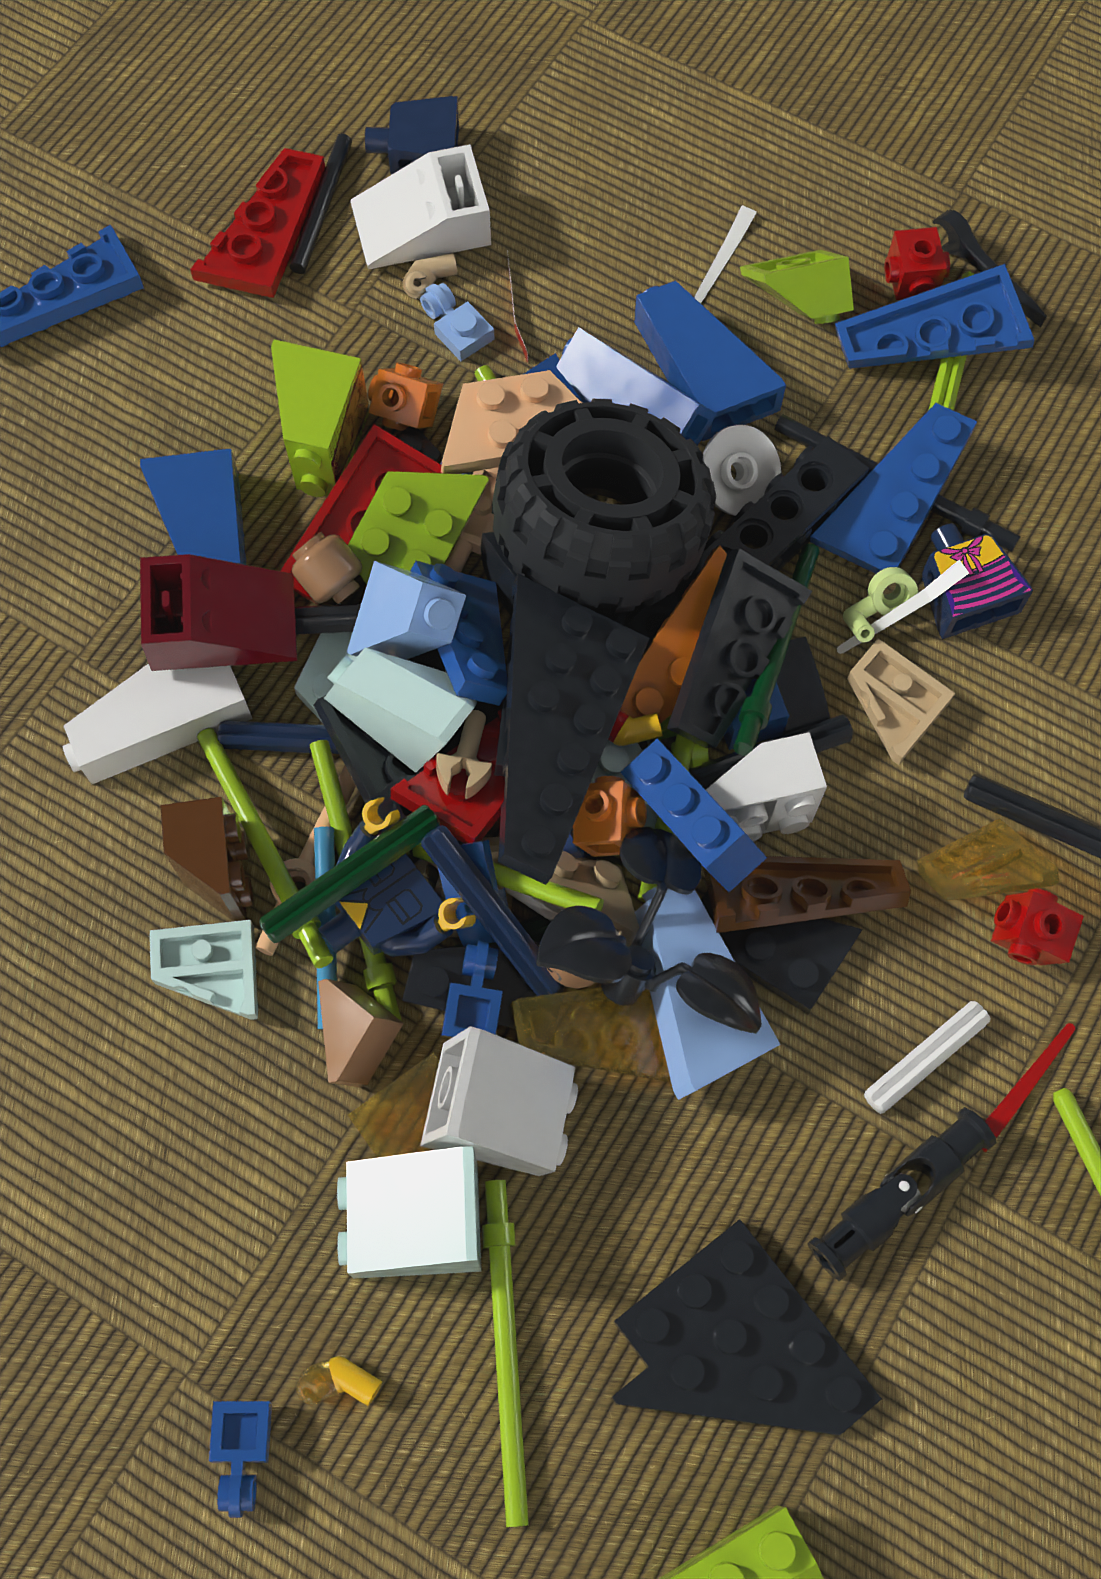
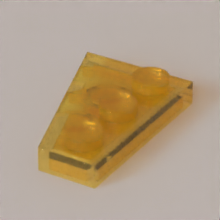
(593, 1032)

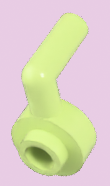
(876, 601)

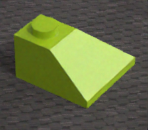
(808, 283)

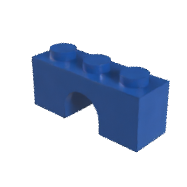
(693, 815)

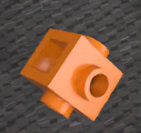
(404, 397)
(607, 815)

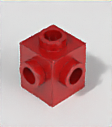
(916, 262)
(1036, 928)

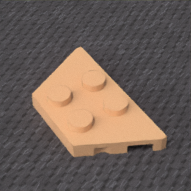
(493, 413)

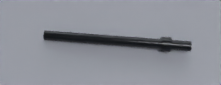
(973, 522)

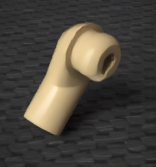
(426, 272)

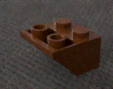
(208, 852)

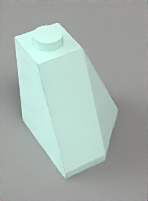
(399, 704)

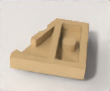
(897, 697)

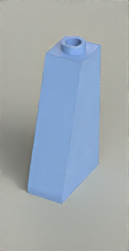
(693, 1045)

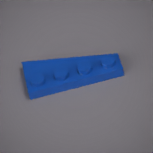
(71, 288)
(891, 504)
(477, 652)

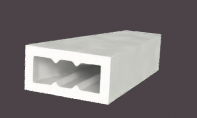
(150, 718)

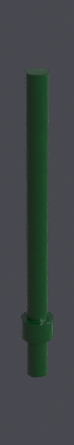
(757, 707)

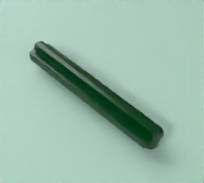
(348, 874)

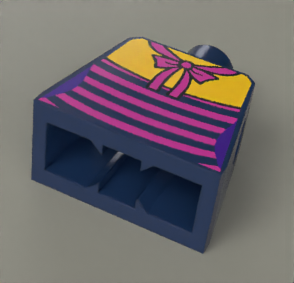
(986, 594)

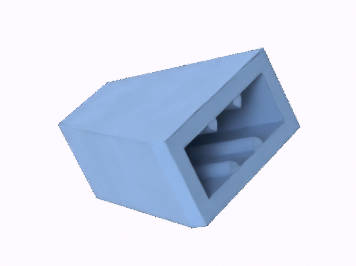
(405, 613)

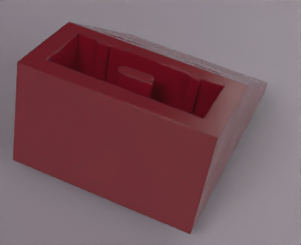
(214, 613)

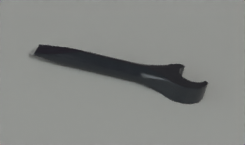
(965, 246)

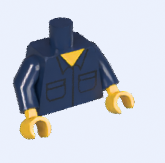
(394, 908)

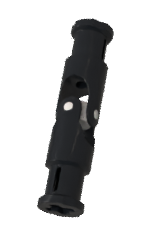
(877, 1213)

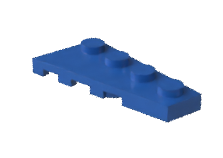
(948, 321)

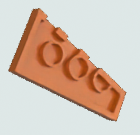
(669, 654)

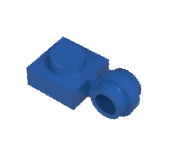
(473, 1004)
(239, 1437)

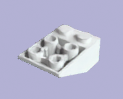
(424, 210)
(773, 787)

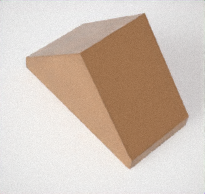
(354, 1032)

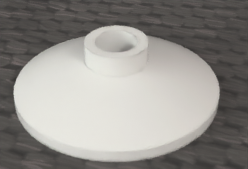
(754, 462)

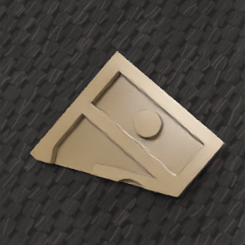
(603, 881)

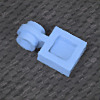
(459, 329)

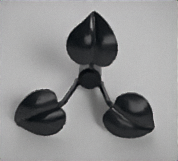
(587, 945)

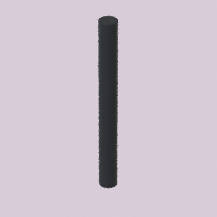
(320, 204)

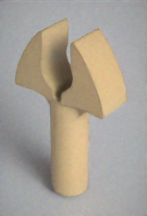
(465, 757)

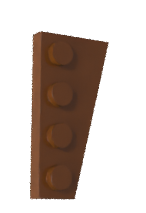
(807, 889)

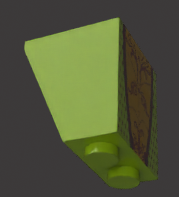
(320, 412)

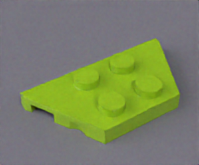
(415, 519)

